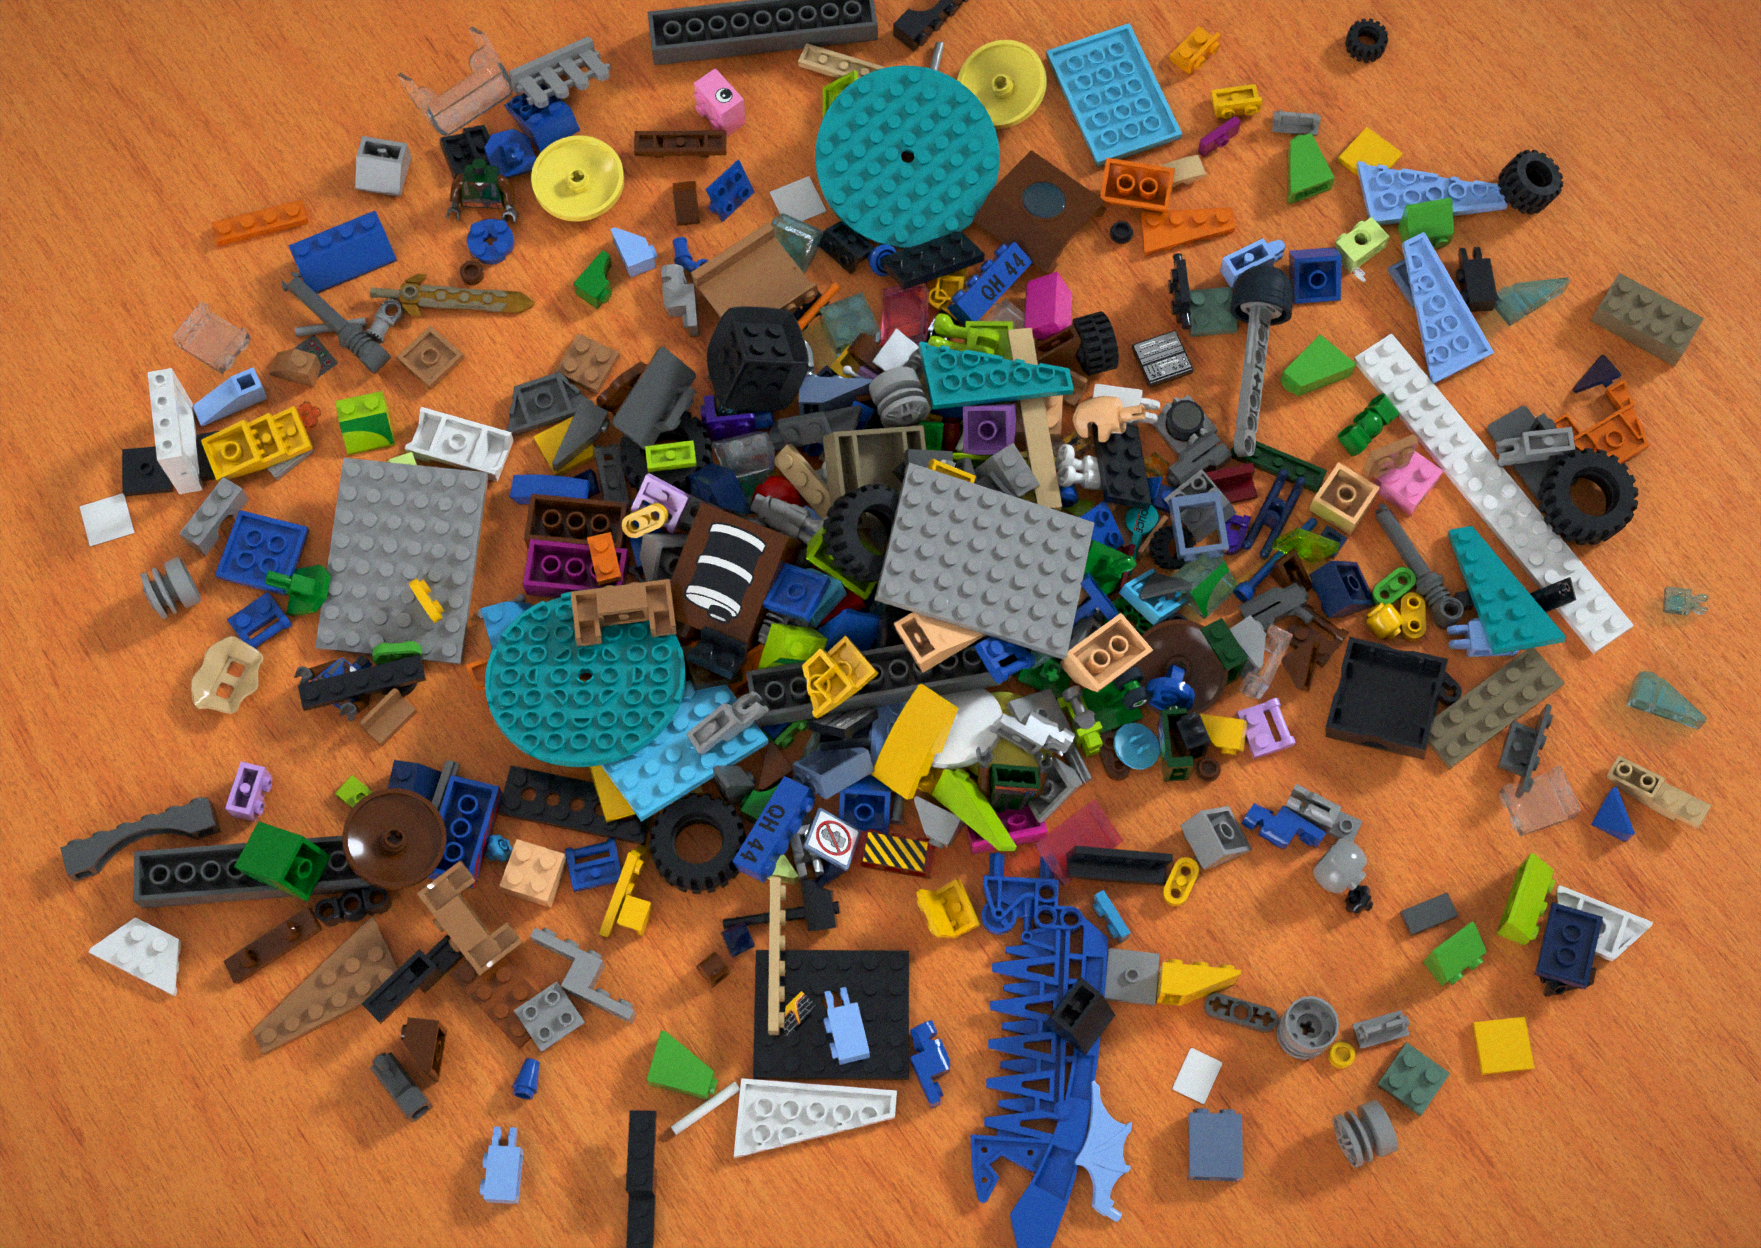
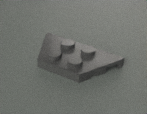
(543, 403)

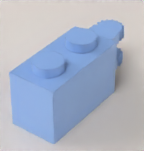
(1252, 255)
(1475, 640)
(846, 1029)
(503, 1169)

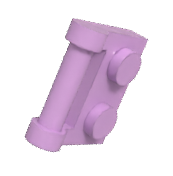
(658, 491)
(1258, 731)

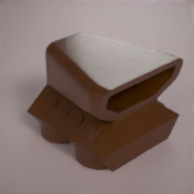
(616, 393)

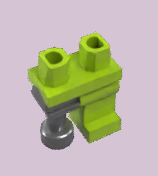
(1082, 721)

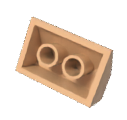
(1105, 654)

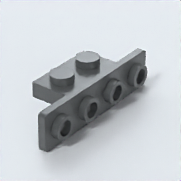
(1522, 747)

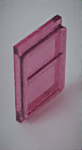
(905, 311)
(1084, 828)

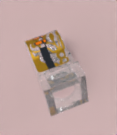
(1080, 444)

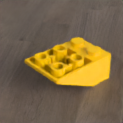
(1185, 983)

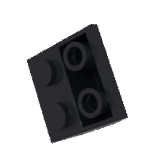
(1081, 1016)

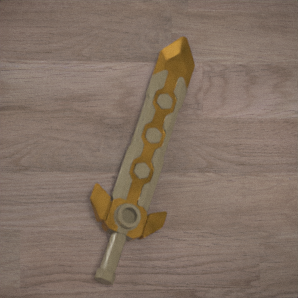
(415, 294)

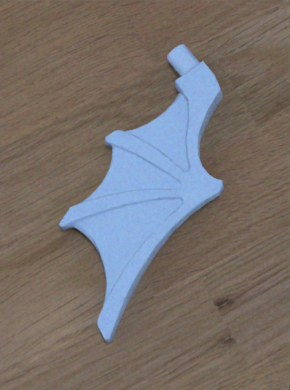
(1103, 1154)

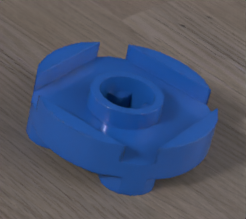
(487, 229)

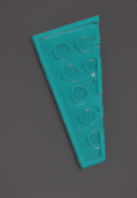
(983, 378)
(1503, 605)

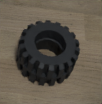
(1530, 181)
(1098, 346)

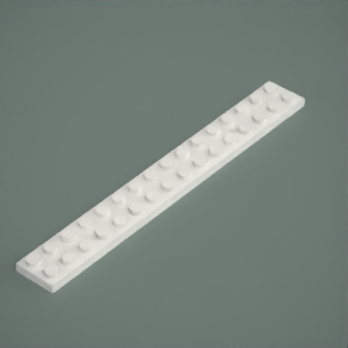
(1491, 491)

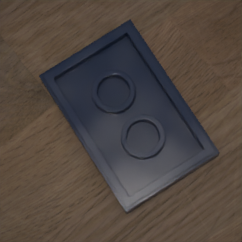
(1568, 945)

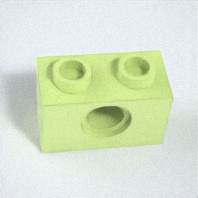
(1368, 233)

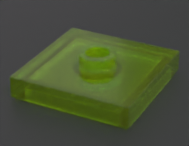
(1307, 544)

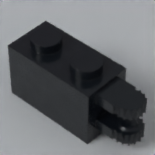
(1476, 281)
(1191, 736)

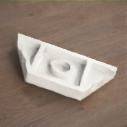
(1618, 927)
(143, 953)

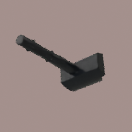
(818, 910)

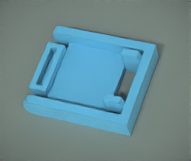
(1152, 608)

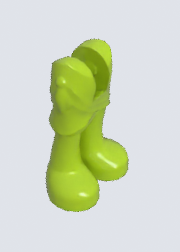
(945, 328)

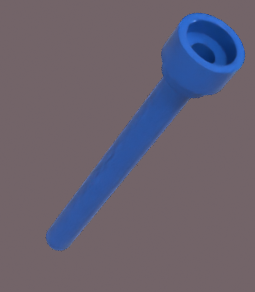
(1246, 590)

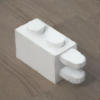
(1129, 398)

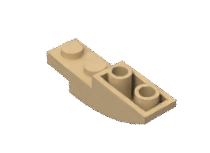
(1656, 794)

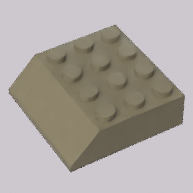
(868, 458)

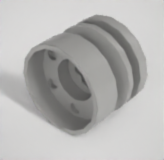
(899, 397)
(170, 588)
(1321, 1027)
(1361, 1135)

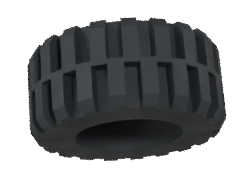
(689, 429)
(1612, 480)
(842, 530)
(687, 813)

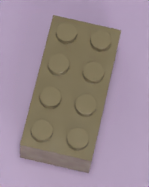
(1647, 319)

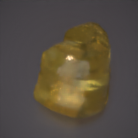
(1155, 465)

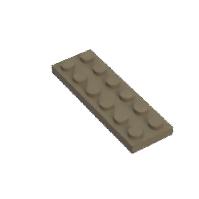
(1492, 707)

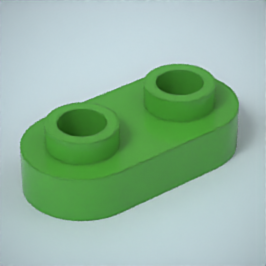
(1391, 586)
(389, 652)

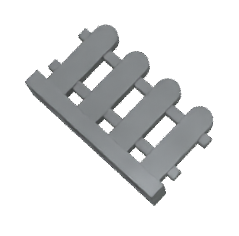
(551, 66)

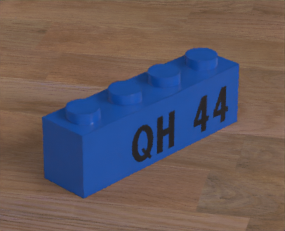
(989, 284)
(774, 829)

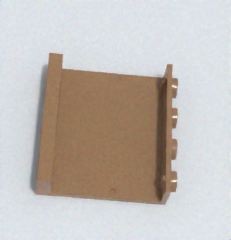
(754, 275)

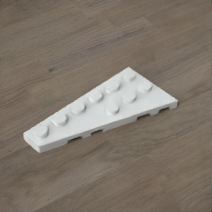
(790, 1112)

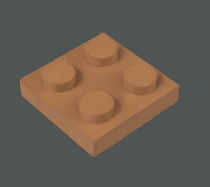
(430, 357)
(588, 363)
(1390, 456)

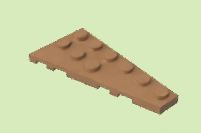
(331, 990)

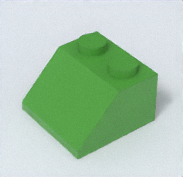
(1430, 217)
(1456, 955)

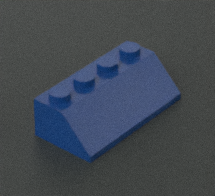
(343, 252)

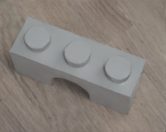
(203, 527)

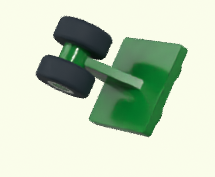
(1119, 700)

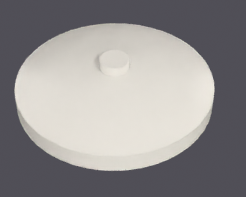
(970, 729)

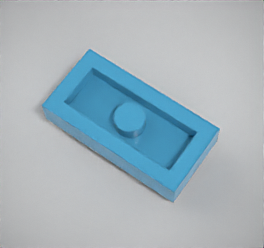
(1105, 908)

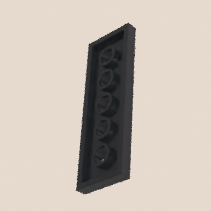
(562, 815)

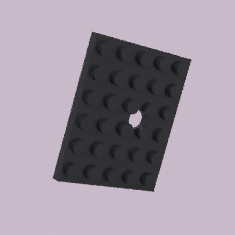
(872, 979)

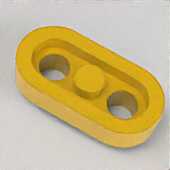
(646, 520)
(431, 607)
(1412, 615)
(1179, 882)

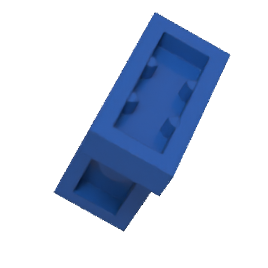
(1095, 599)

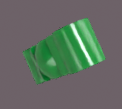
(1368, 424)

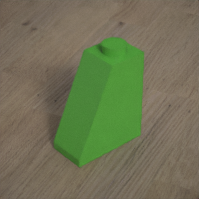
(1306, 169)
(1316, 367)
(680, 1070)

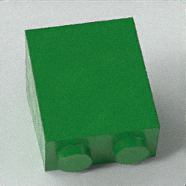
(283, 860)

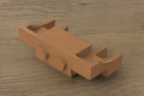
(620, 606)
(461, 922)

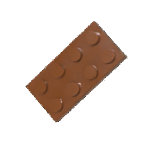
(498, 994)

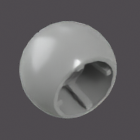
(1341, 867)

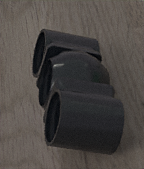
(341, 905)

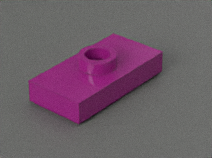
(1219, 136)

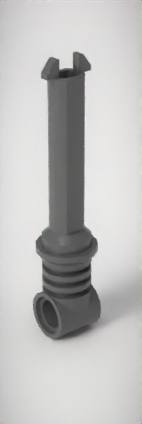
(349, 334)
(1428, 583)

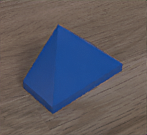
(1613, 817)

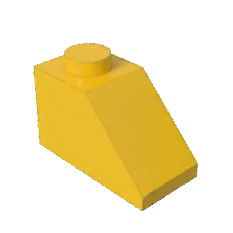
(1226, 733)

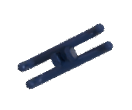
(1274, 513)

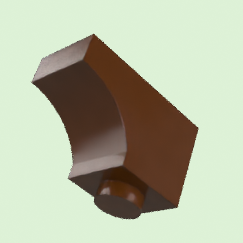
(864, 352)

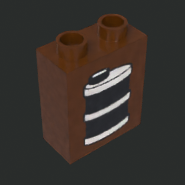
(727, 575)

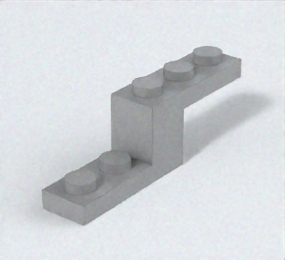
(583, 974)

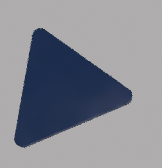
(1600, 373)

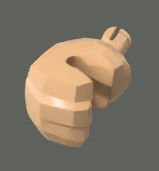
(1107, 414)

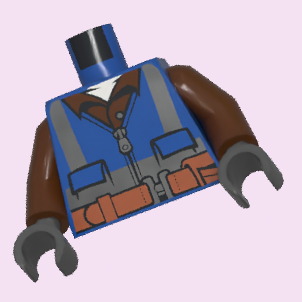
(334, 668)

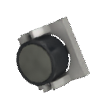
(1184, 422)

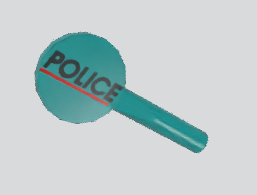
(1140, 523)

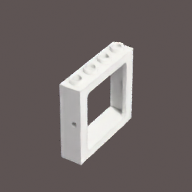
(174, 431)

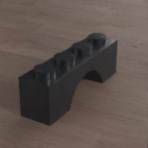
(916, 26)

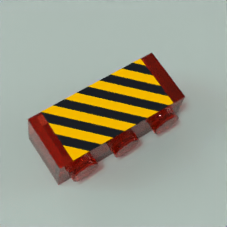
(895, 854)

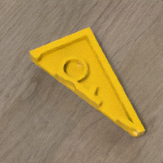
(625, 886)

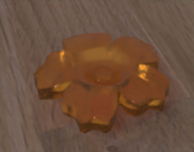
(309, 414)

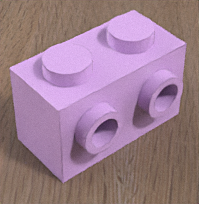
(249, 792)

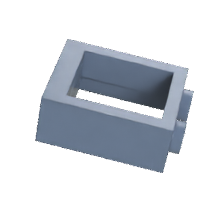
(1198, 501)
(832, 770)

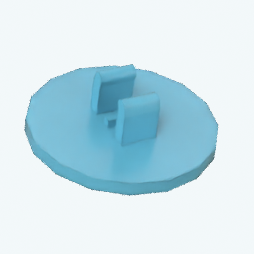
(1136, 746)

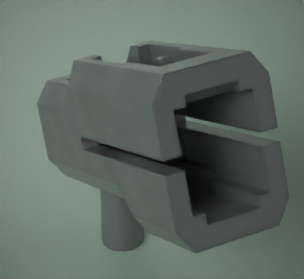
(1200, 455)
(1276, 605)
(400, 1086)

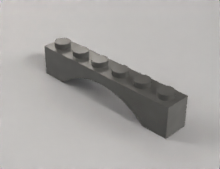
(90, 855)

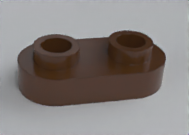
(1109, 758)

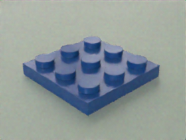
(261, 546)

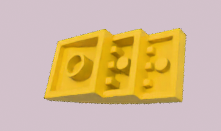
(256, 444)
(914, 741)

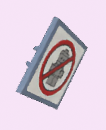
(832, 839)

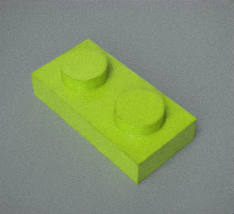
(670, 456)

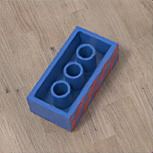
(469, 819)

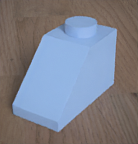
(634, 252)

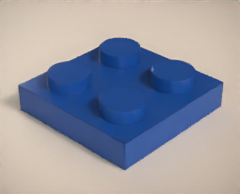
(796, 592)

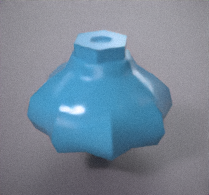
(498, 848)

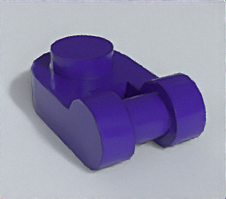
(1236, 538)

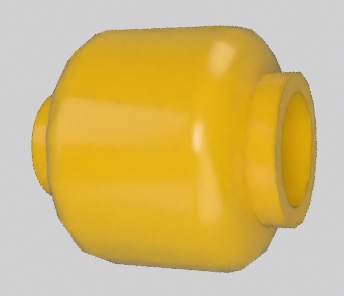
(1384, 621)

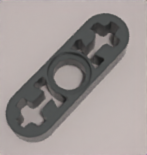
(1224, 1000)

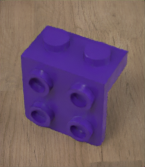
(724, 426)

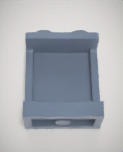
(1215, 1145)

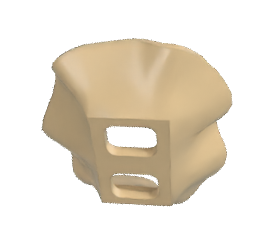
(214, 673)

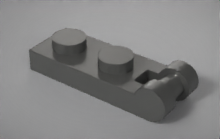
(611, 473)

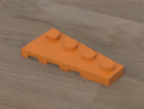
(1185, 226)

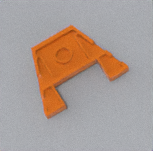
(1617, 434)

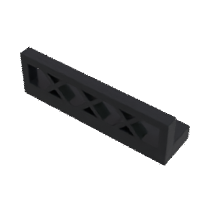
(1117, 865)

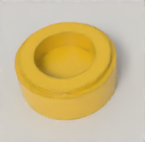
(1341, 1055)

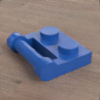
(257, 616)
(995, 650)
(594, 872)

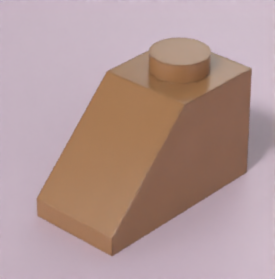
(296, 366)

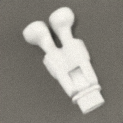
(1067, 465)

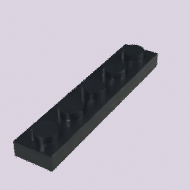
(361, 682)

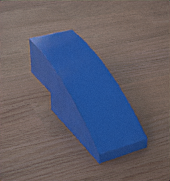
(525, 485)

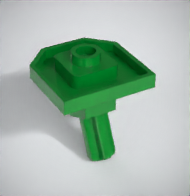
(1107, 565)
(306, 588)
(1046, 676)

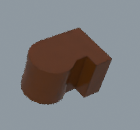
(713, 969)

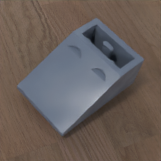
(830, 393)

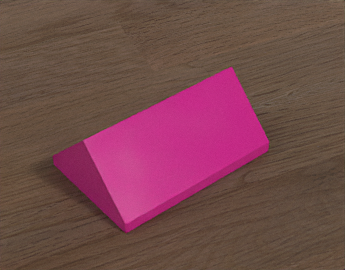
(1047, 306)
(1019, 824)

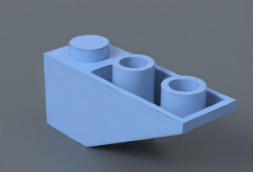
(230, 397)

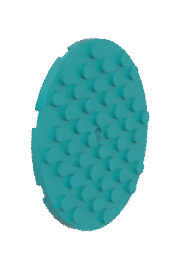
(917, 114)
(572, 723)

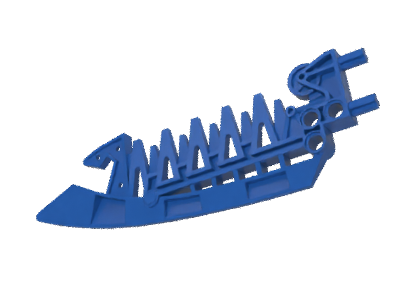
(1054, 1155)

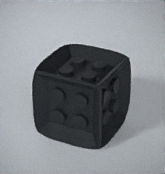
(757, 358)

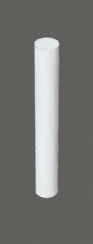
(705, 1108)

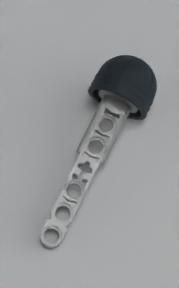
(1261, 299)

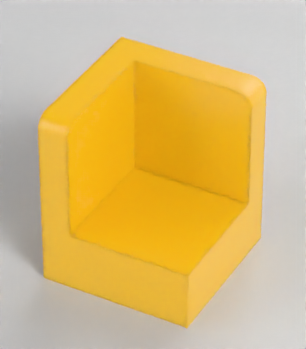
(845, 359)
(635, 914)

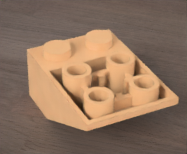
(932, 640)

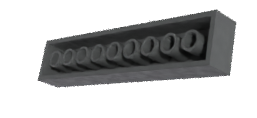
(757, 27)
(788, 700)
(209, 875)

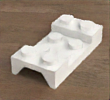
(460, 443)

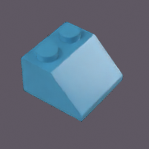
(499, 616)

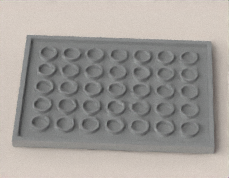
(387, 531)
(985, 561)

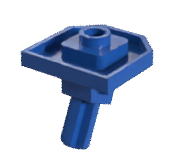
(510, 152)

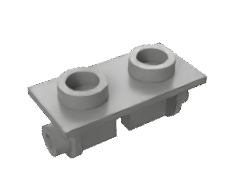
(1295, 123)
(1381, 1029)

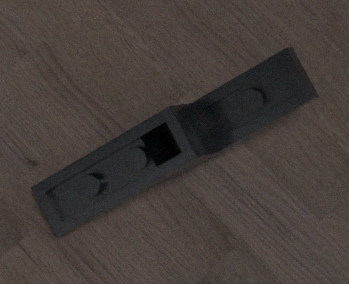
(417, 972)
(641, 1179)

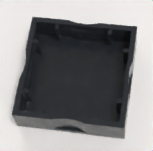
(1386, 698)

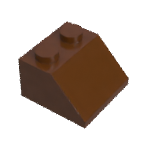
(426, 1043)

